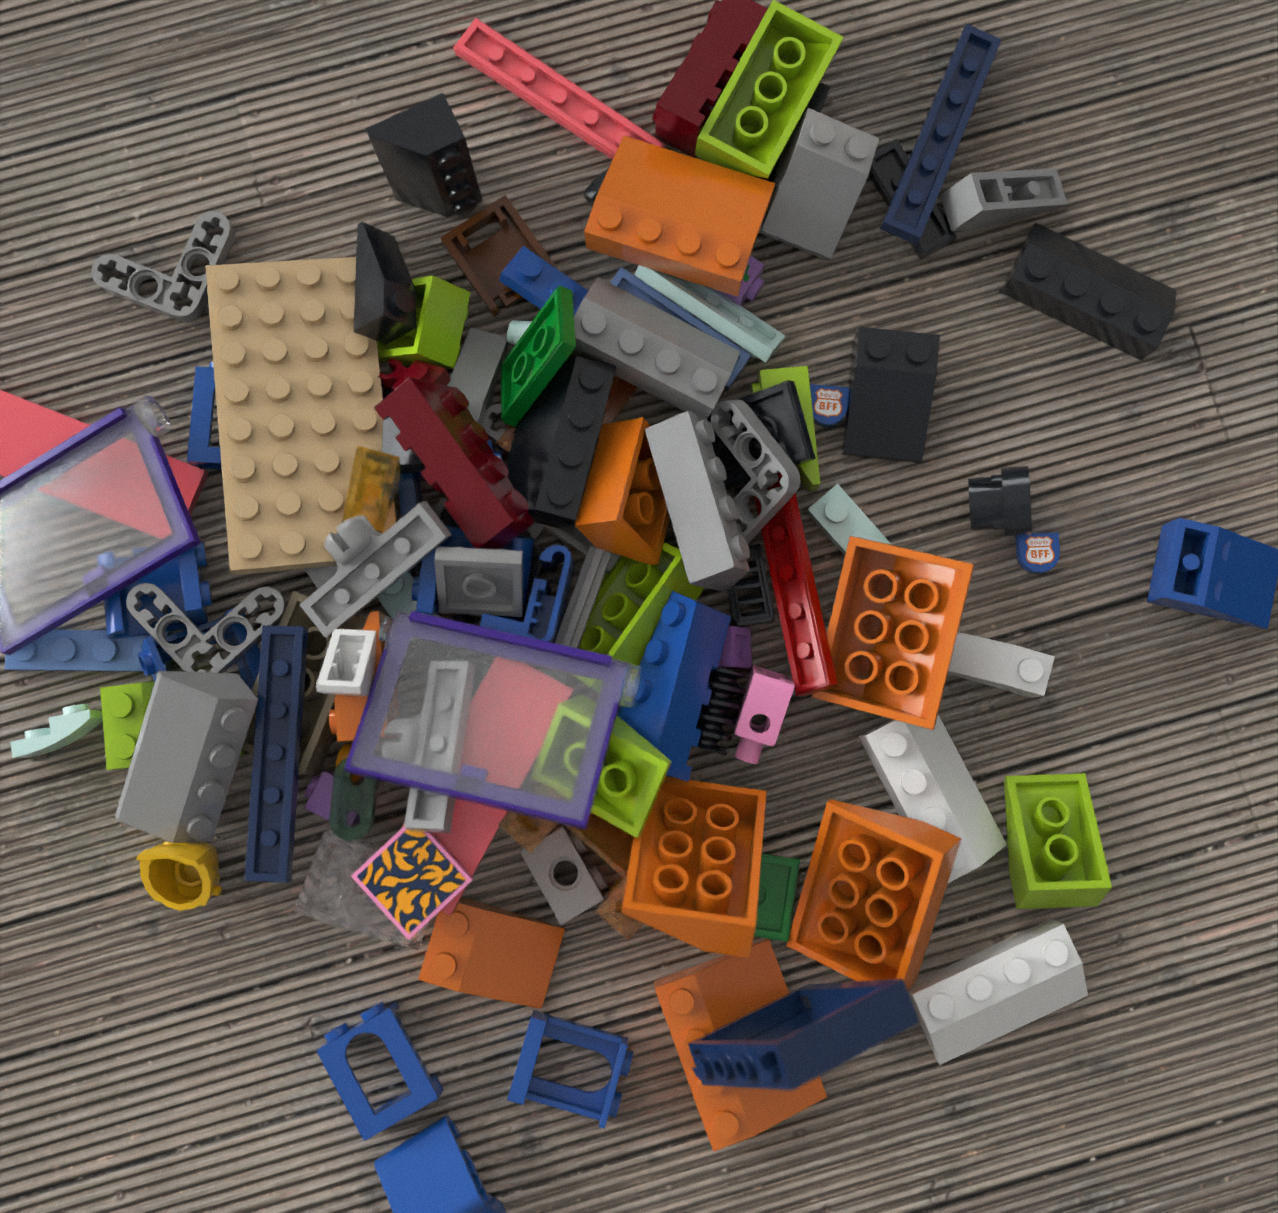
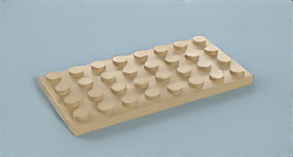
(290, 406)

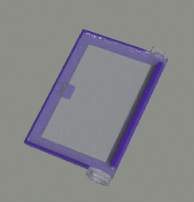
(88, 522)
(491, 717)

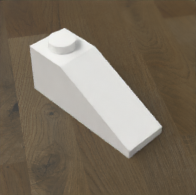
(1001, 665)

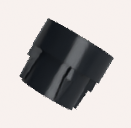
(1002, 502)

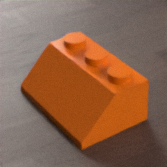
(623, 495)

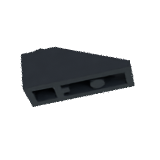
(382, 287)

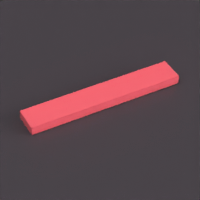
(547, 90)

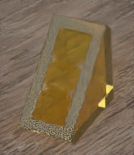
(372, 486)

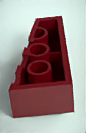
(705, 73)
(458, 461)

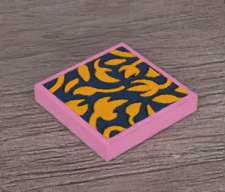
(412, 879)

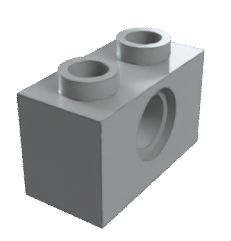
(571, 898)

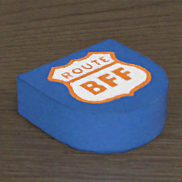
(829, 404)
(1038, 551)

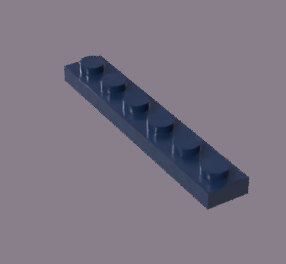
(940, 134)
(276, 754)

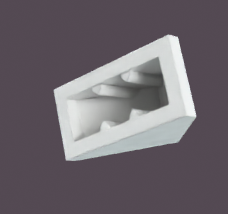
(348, 663)

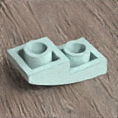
(63, 730)

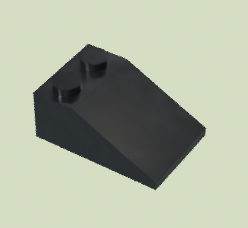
(890, 394)

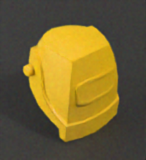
(181, 873)

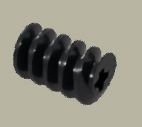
(715, 715)

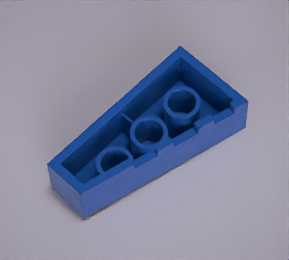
(676, 679)

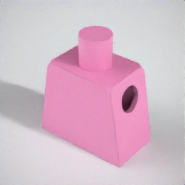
(767, 695)

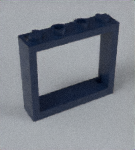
(803, 1034)

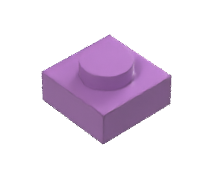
(737, 649)

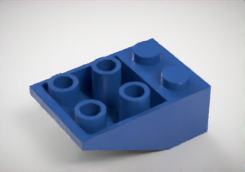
(1214, 573)

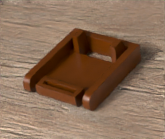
(488, 259)

